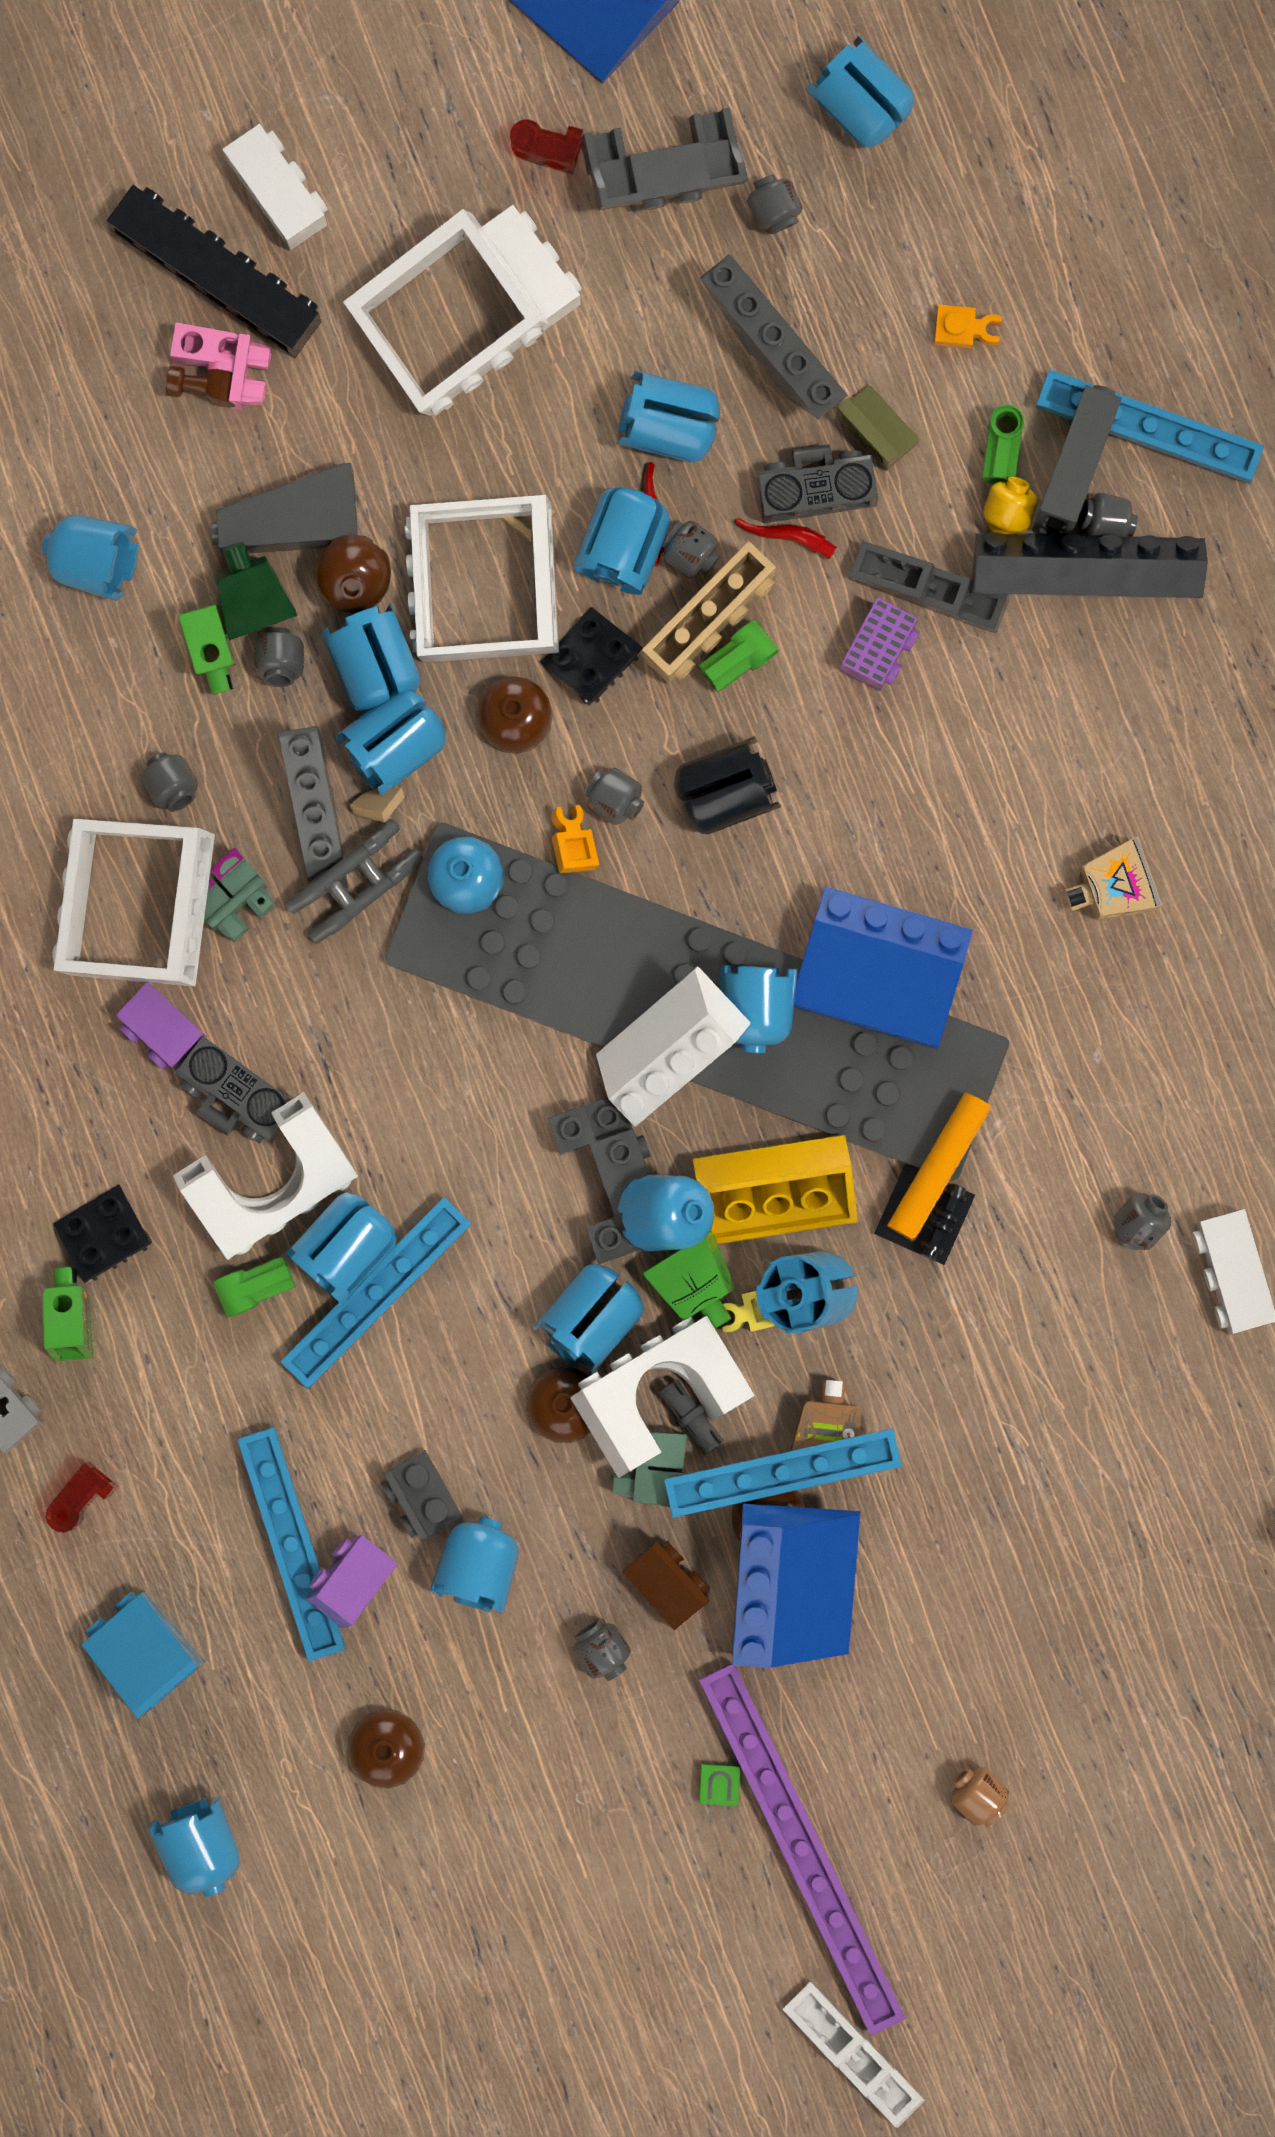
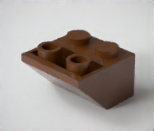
(666, 1583)

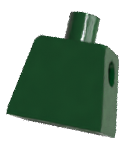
(251, 593)

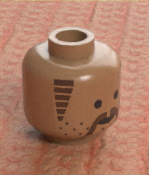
(979, 1796)

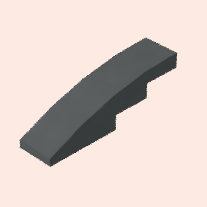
(927, 586)

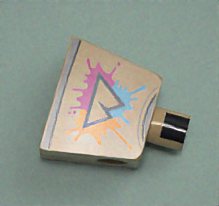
(1116, 884)

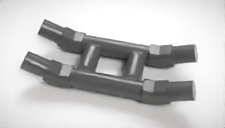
(331, 881)

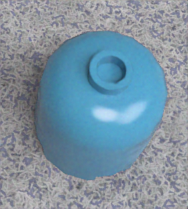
(91, 555)
(764, 1000)
(666, 1212)
(477, 1565)
(197, 1847)

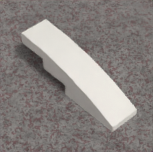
(853, 2054)

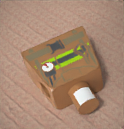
(827, 1419)

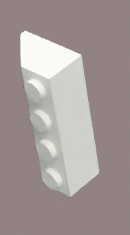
(669, 1045)

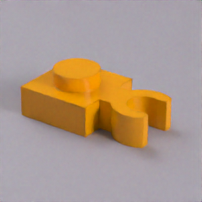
(958, 327)
(572, 846)

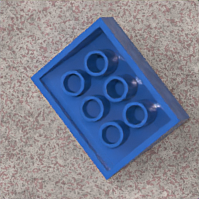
(597, 31)
(881, 967)
(794, 1584)

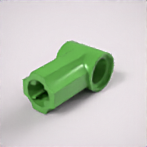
(1001, 447)
(746, 650)
(244, 1290)

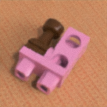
(227, 364)

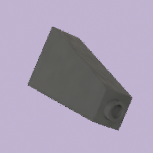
(1077, 461)
(293, 515)

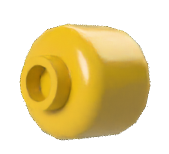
(1010, 506)

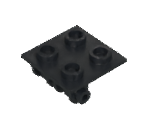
(592, 656)
(940, 1228)
(102, 1234)

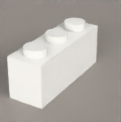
(276, 186)
(534, 264)
(1234, 1272)

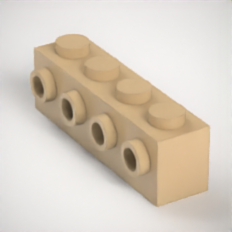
(709, 612)

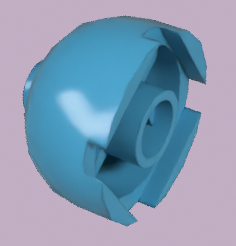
(465, 875)

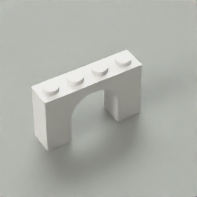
(241, 1221)
(610, 1401)

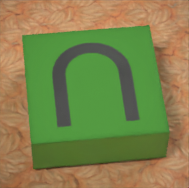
(719, 1784)

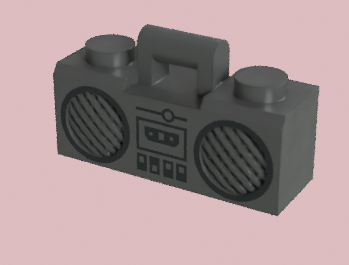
(820, 490)
(224, 1078)

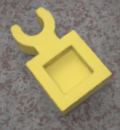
(748, 1312)

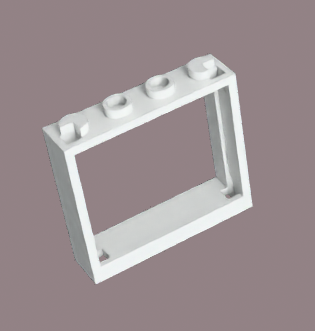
(411, 265)
(419, 568)
(188, 909)

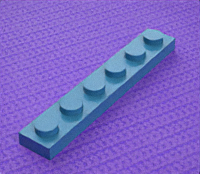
(1160, 430)
(376, 1294)
(782, 1473)
(289, 1539)

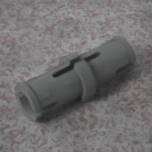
(691, 1416)

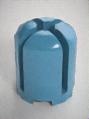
(863, 94)
(669, 418)
(623, 539)
(372, 658)
(393, 739)
(344, 1245)
(813, 1276)
(574, 1307)

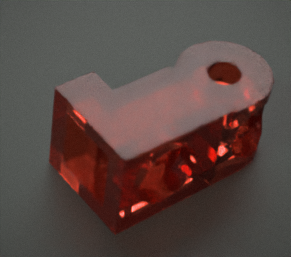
(545, 146)
(68, 1507)

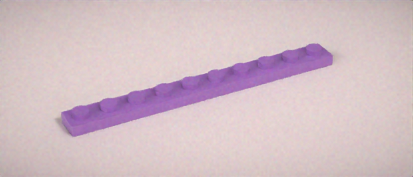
(802, 1849)

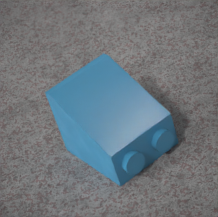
(141, 1653)

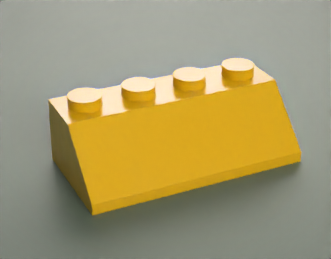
(779, 1189)

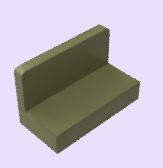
(877, 427)

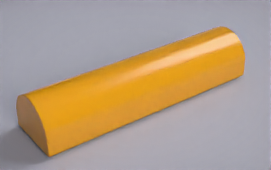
(939, 1166)

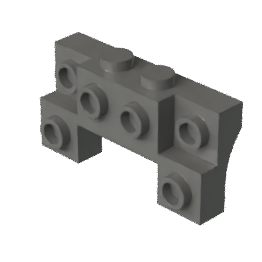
(665, 173)
(618, 1159)

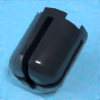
(733, 803)

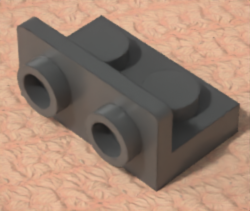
(422, 1496)

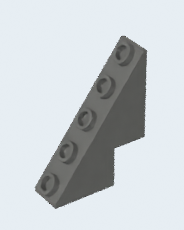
(772, 339)
(312, 800)

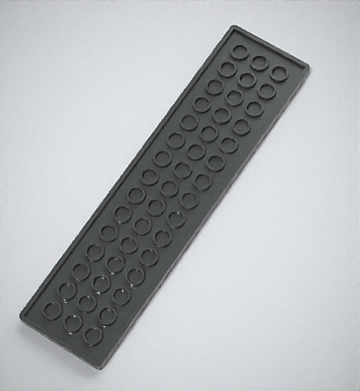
(601, 957)

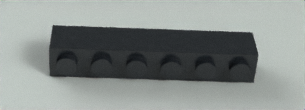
(214, 270)
(1089, 565)

